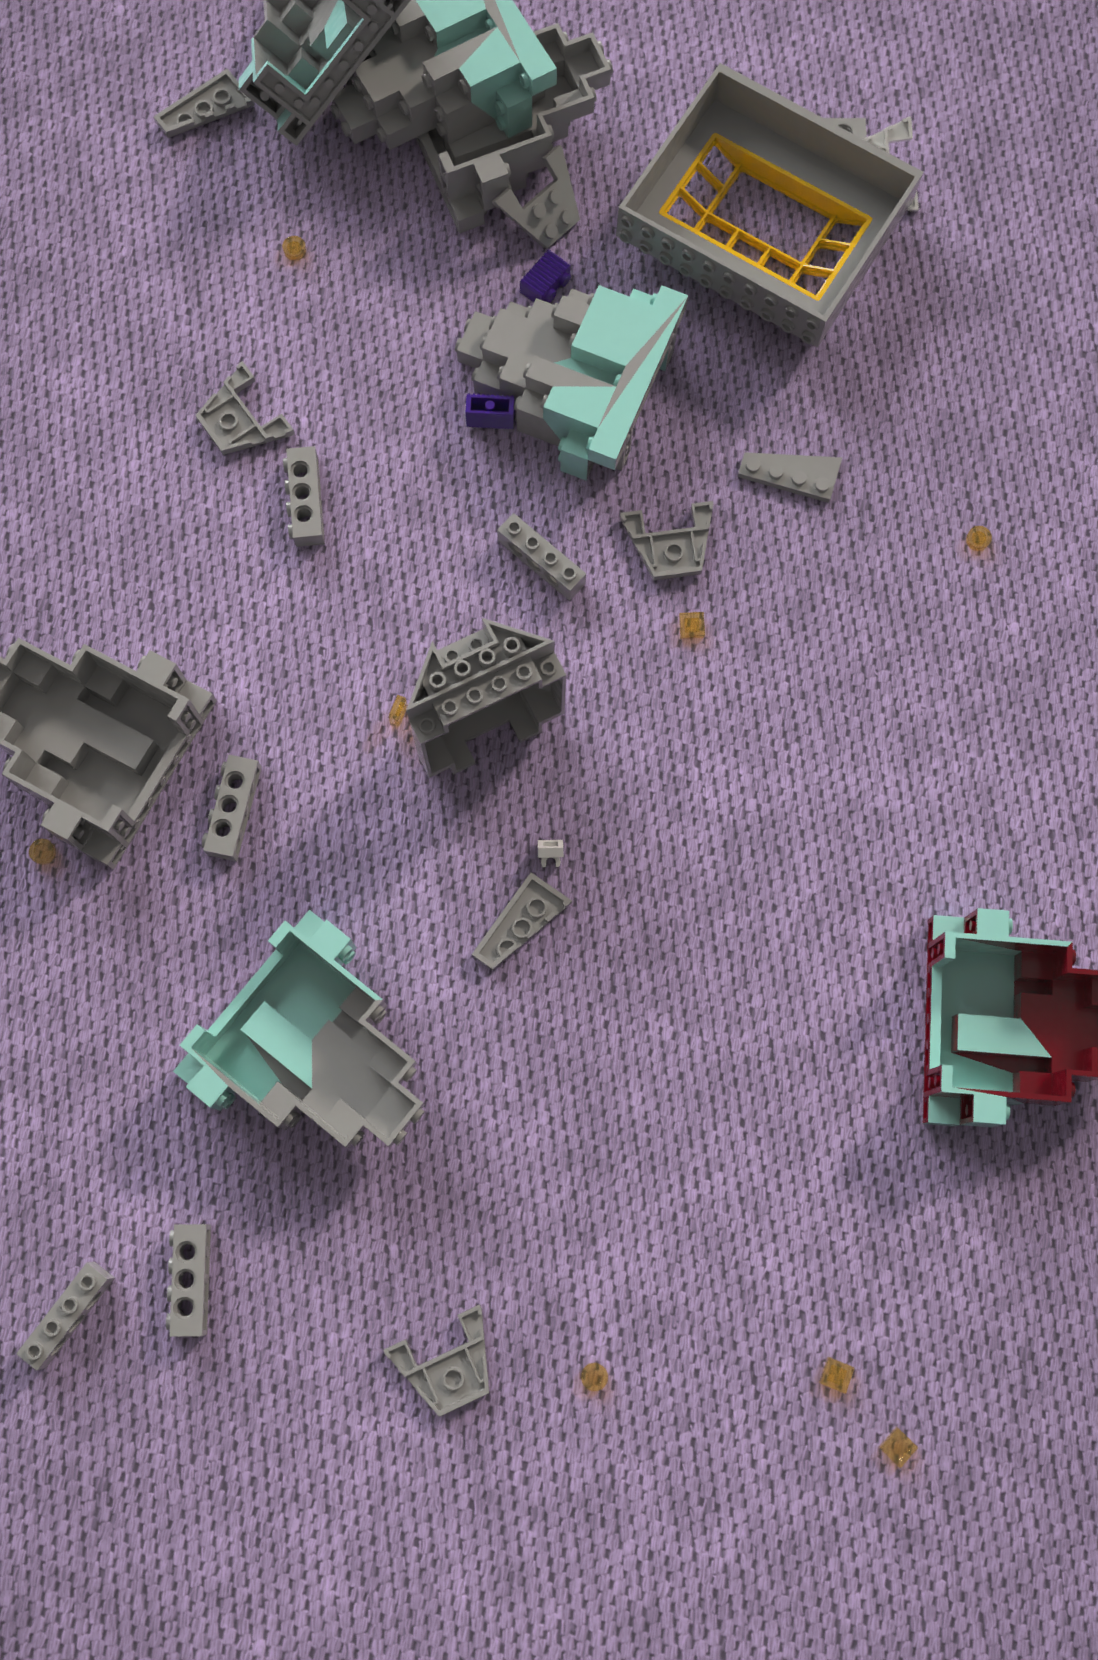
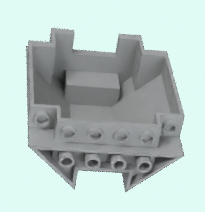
(479, 686)

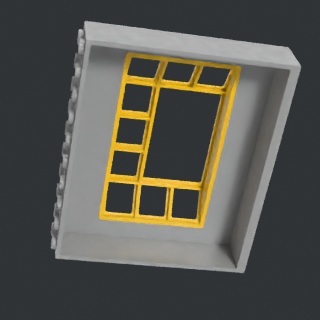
(792, 154)

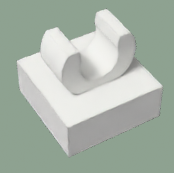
(550, 849)

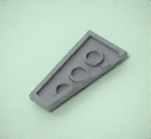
(203, 105)
(793, 473)
(522, 918)

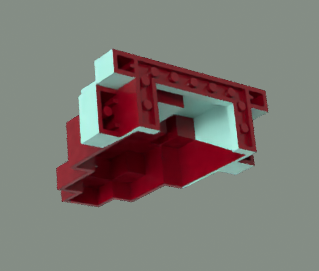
(1003, 1021)

